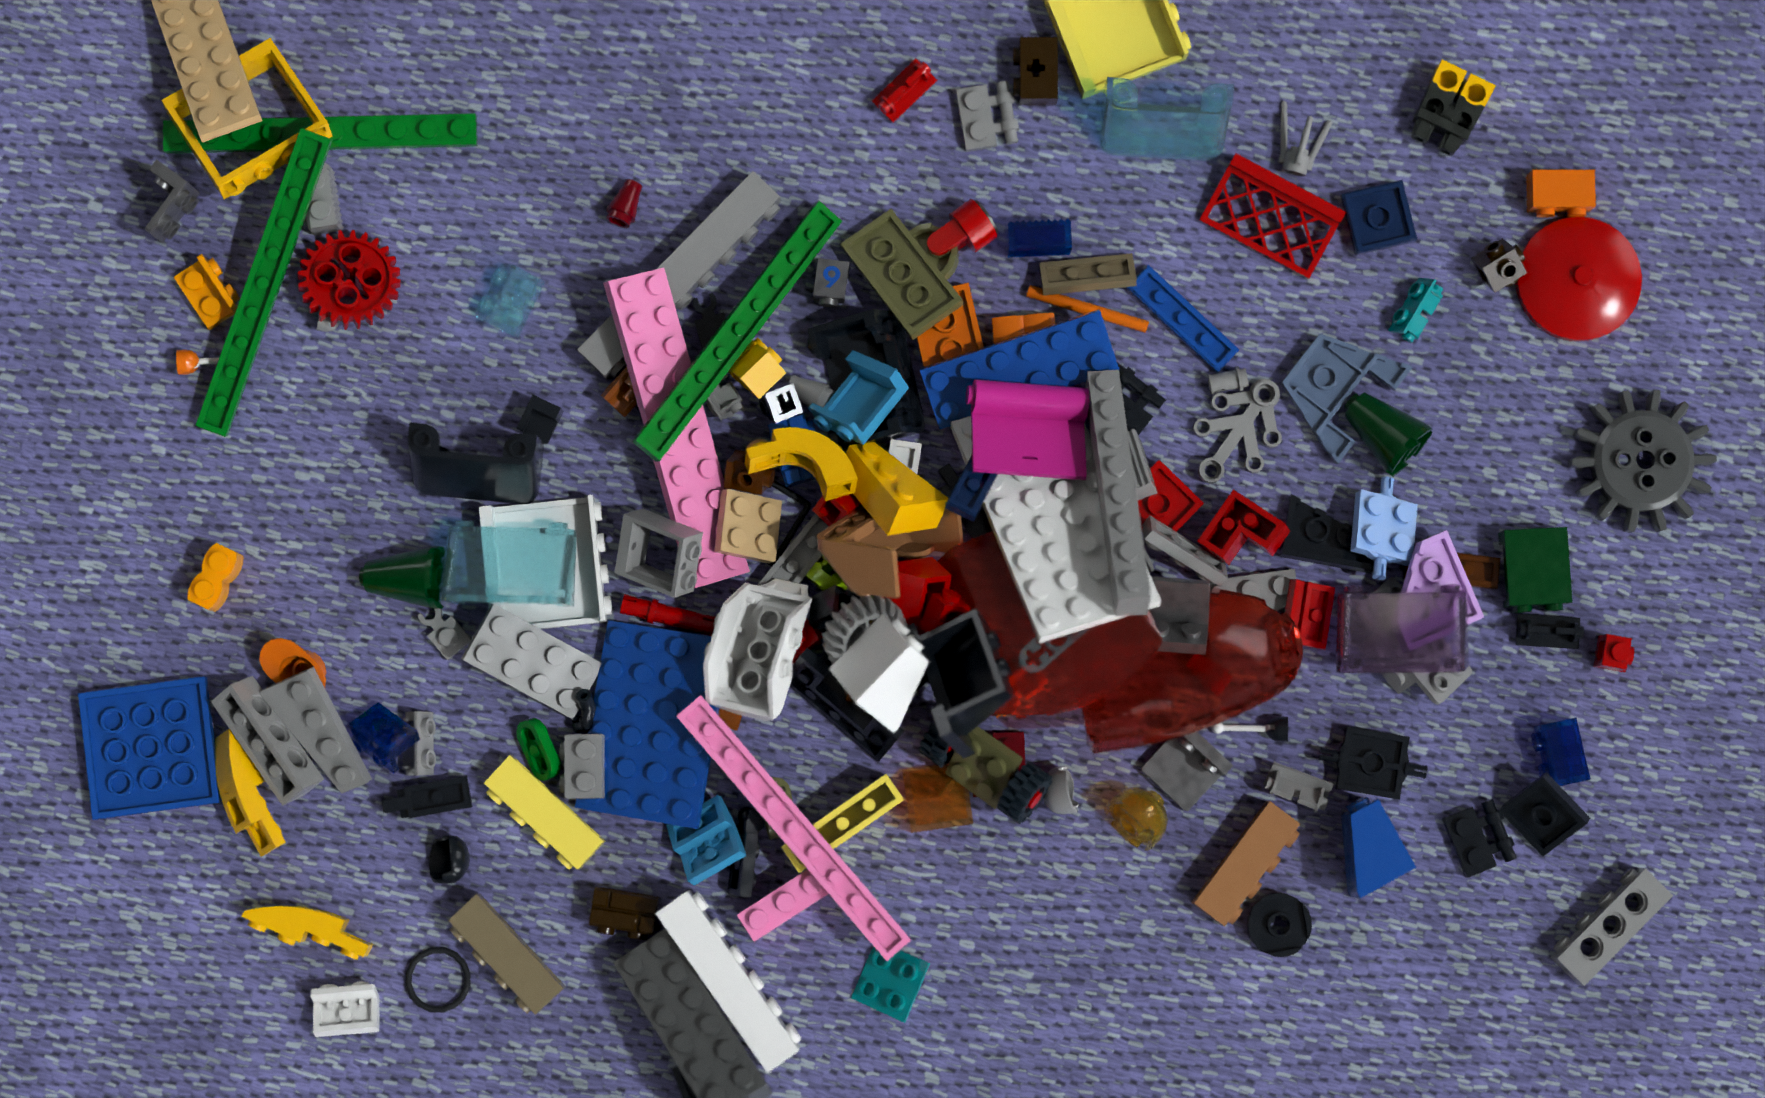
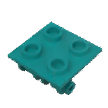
(891, 984)

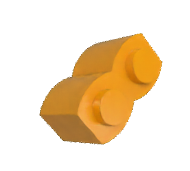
(211, 585)

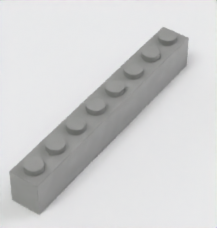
(695, 261)
(1117, 494)

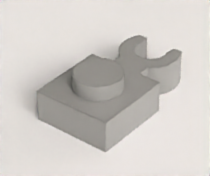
(447, 634)

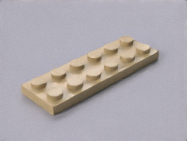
(207, 66)

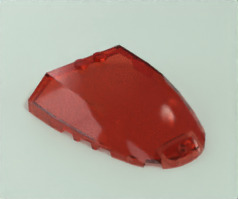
(1247, 662)

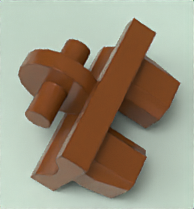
(621, 394)

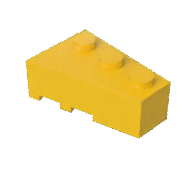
(893, 492)

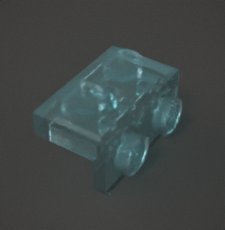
(509, 299)

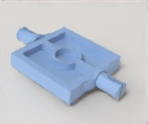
(1383, 527)

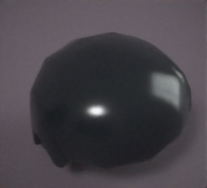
(448, 859)

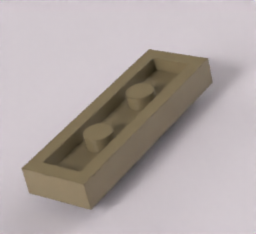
(1087, 274)

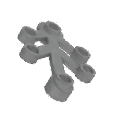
(1241, 426)

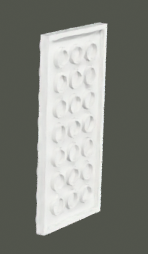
(1052, 545)

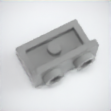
(583, 766)

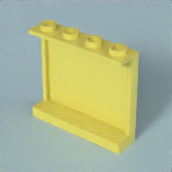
(1116, 38)

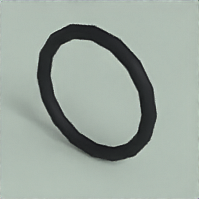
(437, 950)

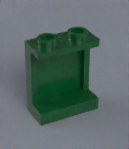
(1536, 568)

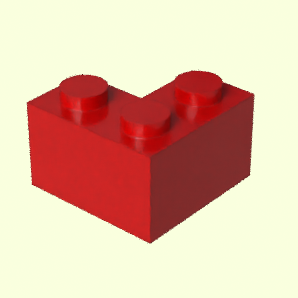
(1242, 521)

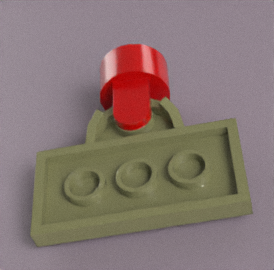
(914, 265)

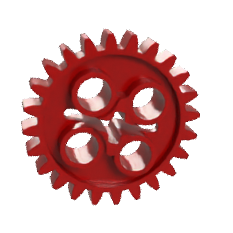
(327, 295)

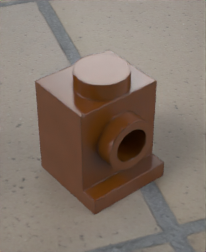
(752, 483)

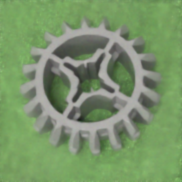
(854, 621)

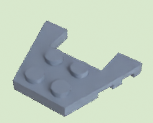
(1327, 378)

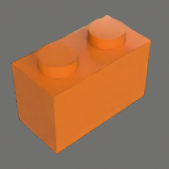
(1560, 192)

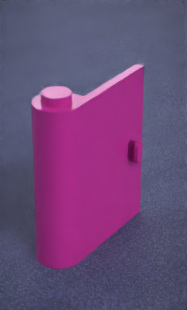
(1028, 429)

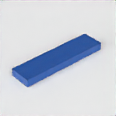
(1183, 319)

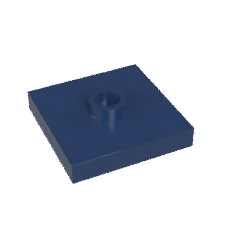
(1378, 217)

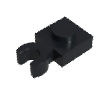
(710, 322)

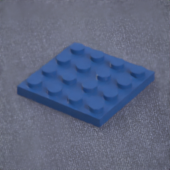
(149, 748)

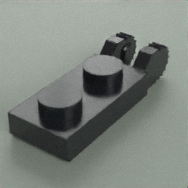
(742, 875)

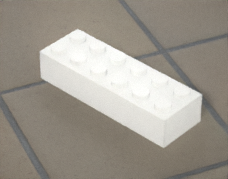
(729, 981)

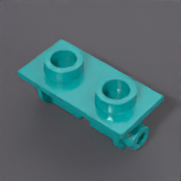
(1422, 296)

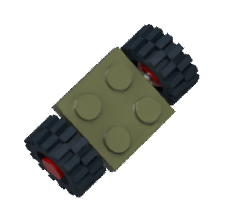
(991, 772)

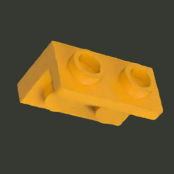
(207, 291)

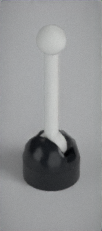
(1275, 728)

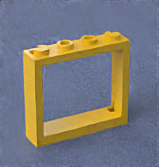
(254, 63)

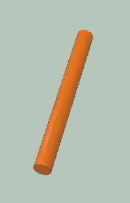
(1085, 307)

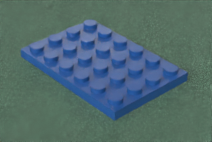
(650, 757)

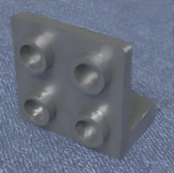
(181, 200)
(1182, 614)
(1186, 768)

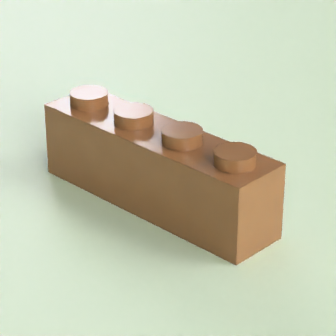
(1246, 863)

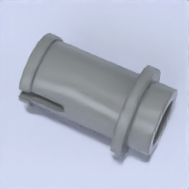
(1228, 380)

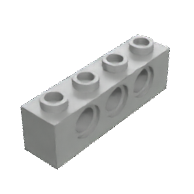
(267, 741)
(1650, 897)

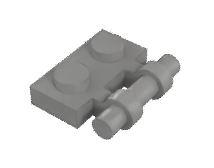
(977, 118)

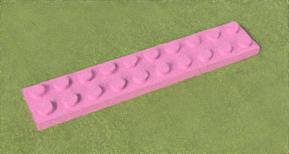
(655, 363)

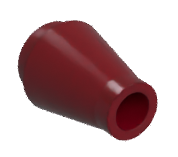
(624, 205)

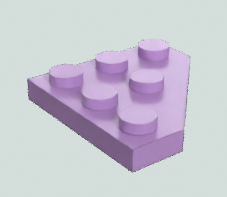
(1435, 564)

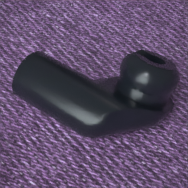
(588, 710)

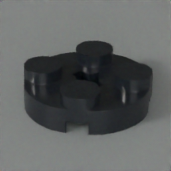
(1293, 936)

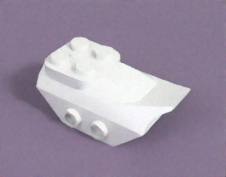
(754, 648)

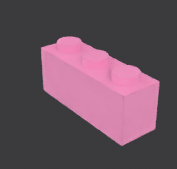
(781, 905)

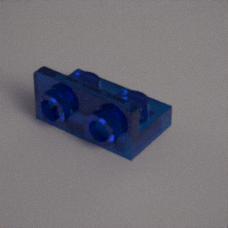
(382, 736)

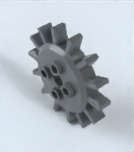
(1623, 484)

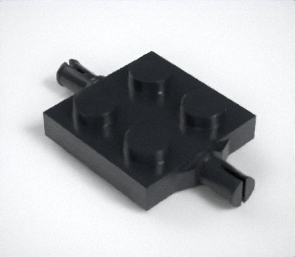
(1372, 762)

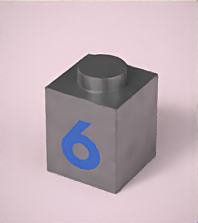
(830, 282)

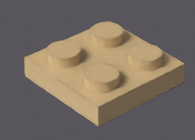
(748, 526)

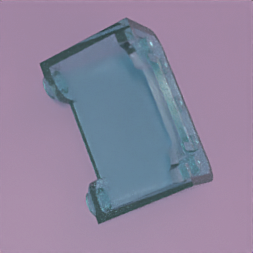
(1163, 130)
(509, 565)

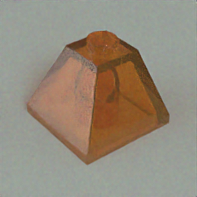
(935, 799)

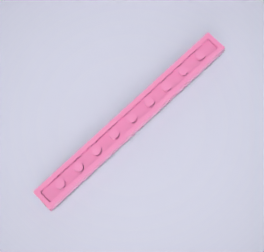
(793, 828)

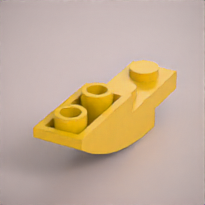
(243, 804)
(296, 922)

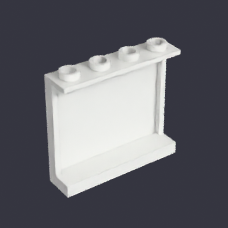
(582, 515)

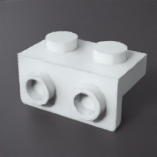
(345, 1009)

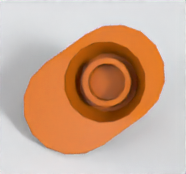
(284, 658)

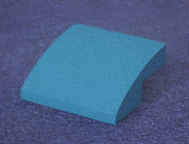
(709, 847)

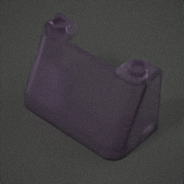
(1402, 631)

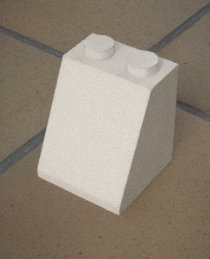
(882, 670)

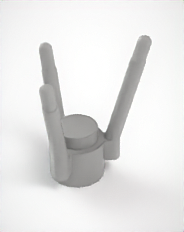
(1297, 160)

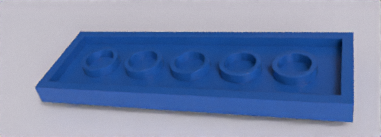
(1046, 356)

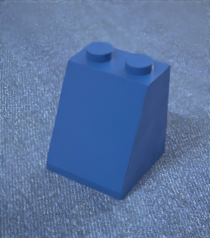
(1371, 848)

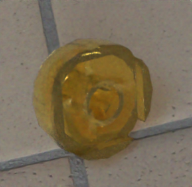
(1138, 816)

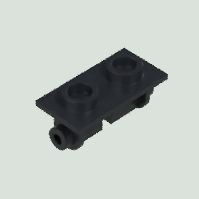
(1548, 631)

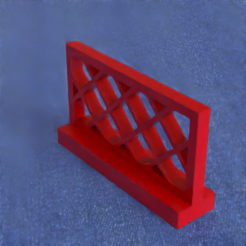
(1285, 191)

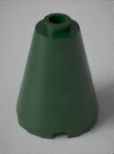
(1387, 431)
(406, 576)

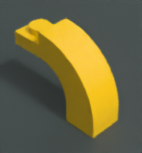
(809, 451)

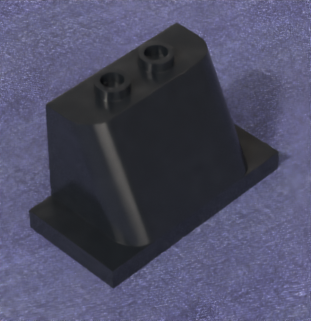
(964, 676)
(825, 693)

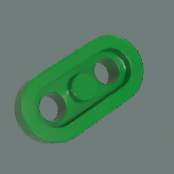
(538, 749)

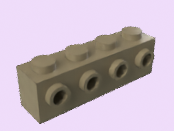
(506, 954)

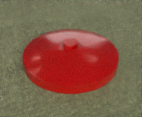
(1579, 279)

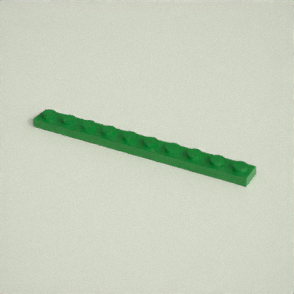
(347, 133)
(264, 282)
(736, 332)

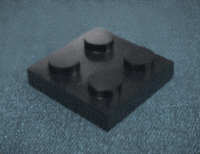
(1544, 814)

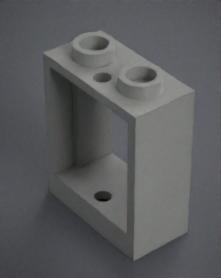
(631, 560)

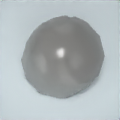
(1061, 792)

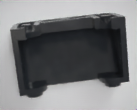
(883, 339)
(476, 477)

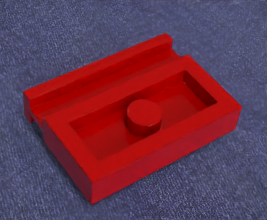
(1311, 610)

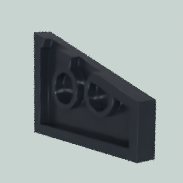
(1320, 539)

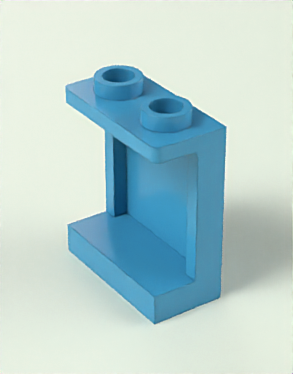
(861, 399)

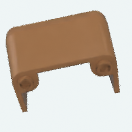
(868, 557)

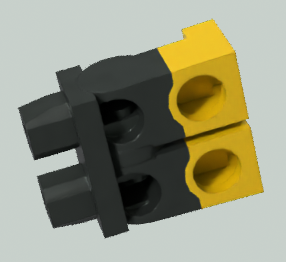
(1443, 115)

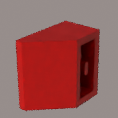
(916, 583)

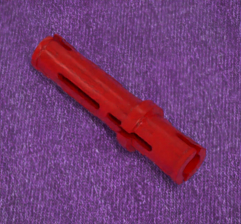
(662, 613)

